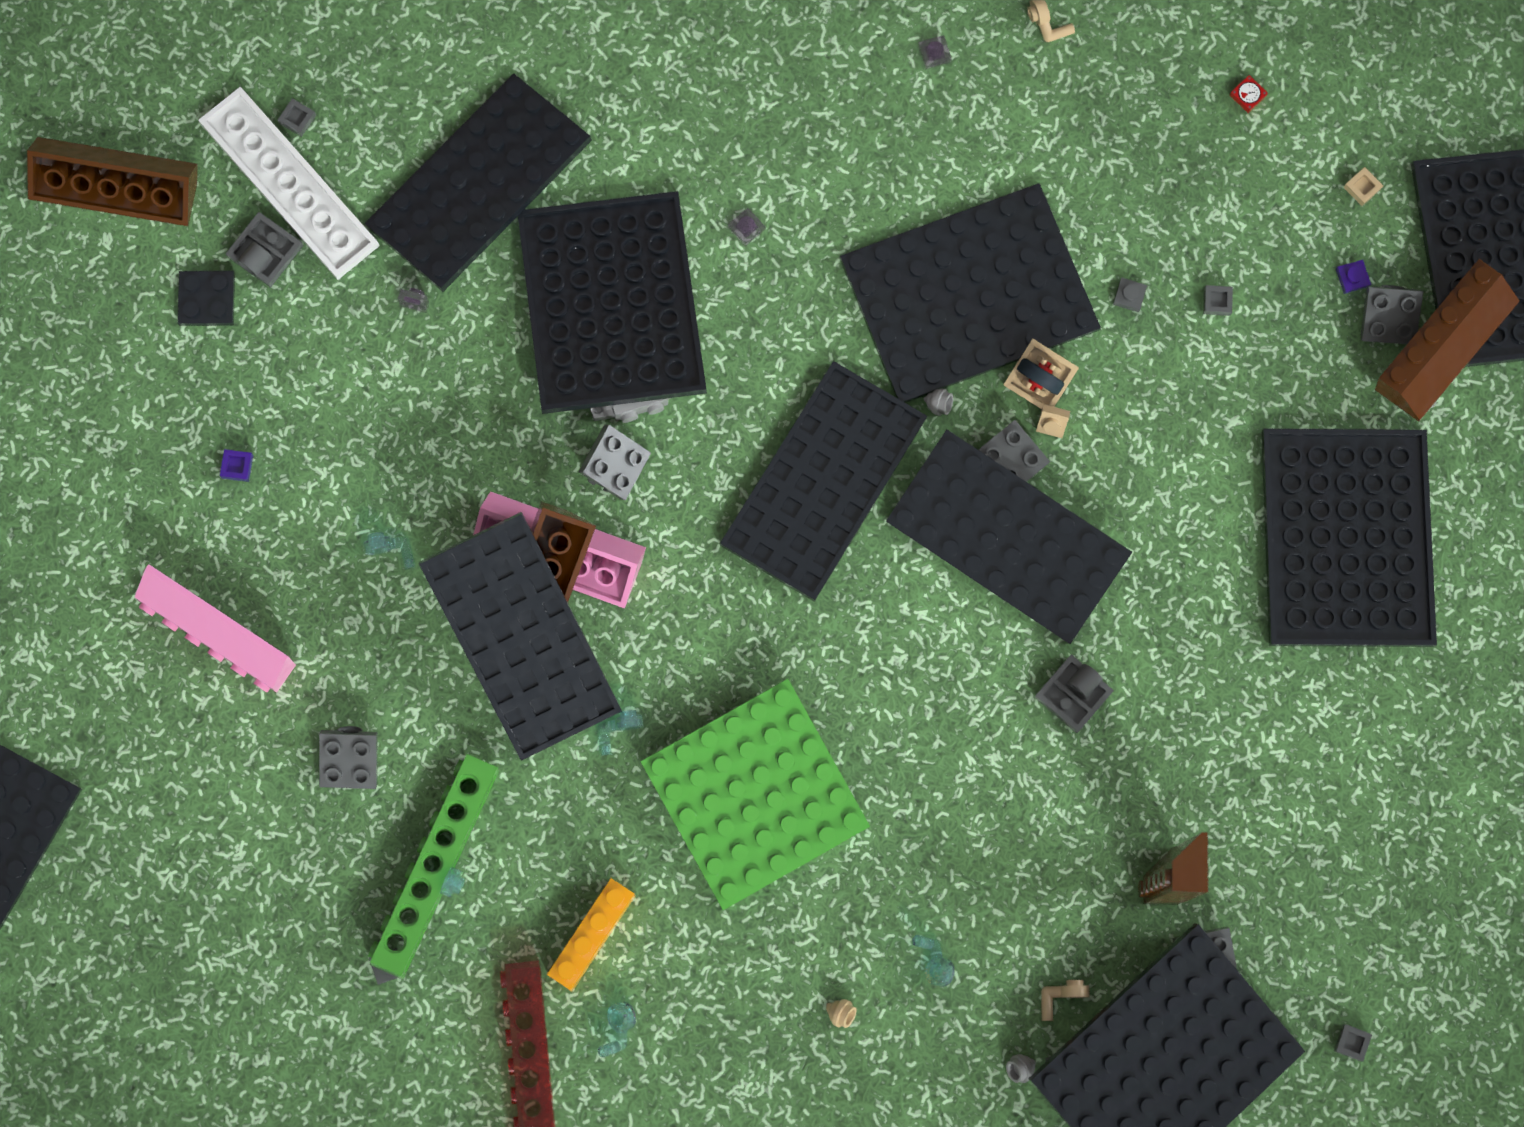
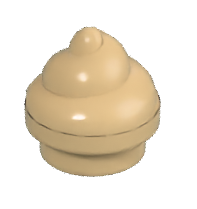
(841, 1013)

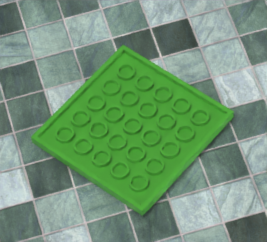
(755, 794)

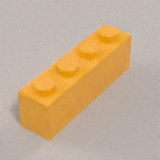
(591, 934)

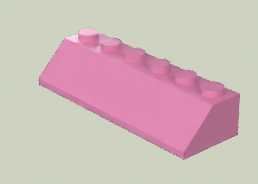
(609, 562)
(213, 629)

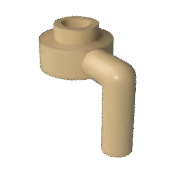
(1039, 12)
(1073, 989)

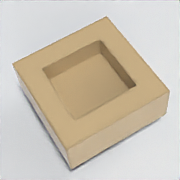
(1363, 186)
(1053, 421)

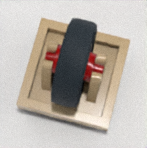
(1041, 375)

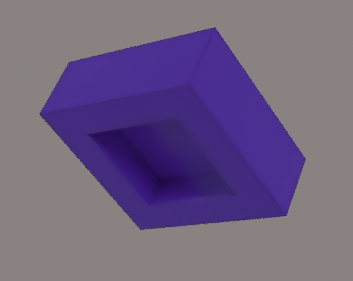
(1353, 276)
(236, 465)

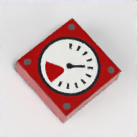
(1248, 94)

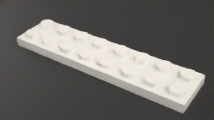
(289, 183)

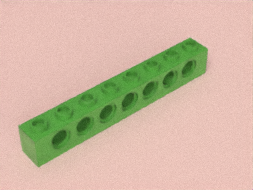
(398, 961)

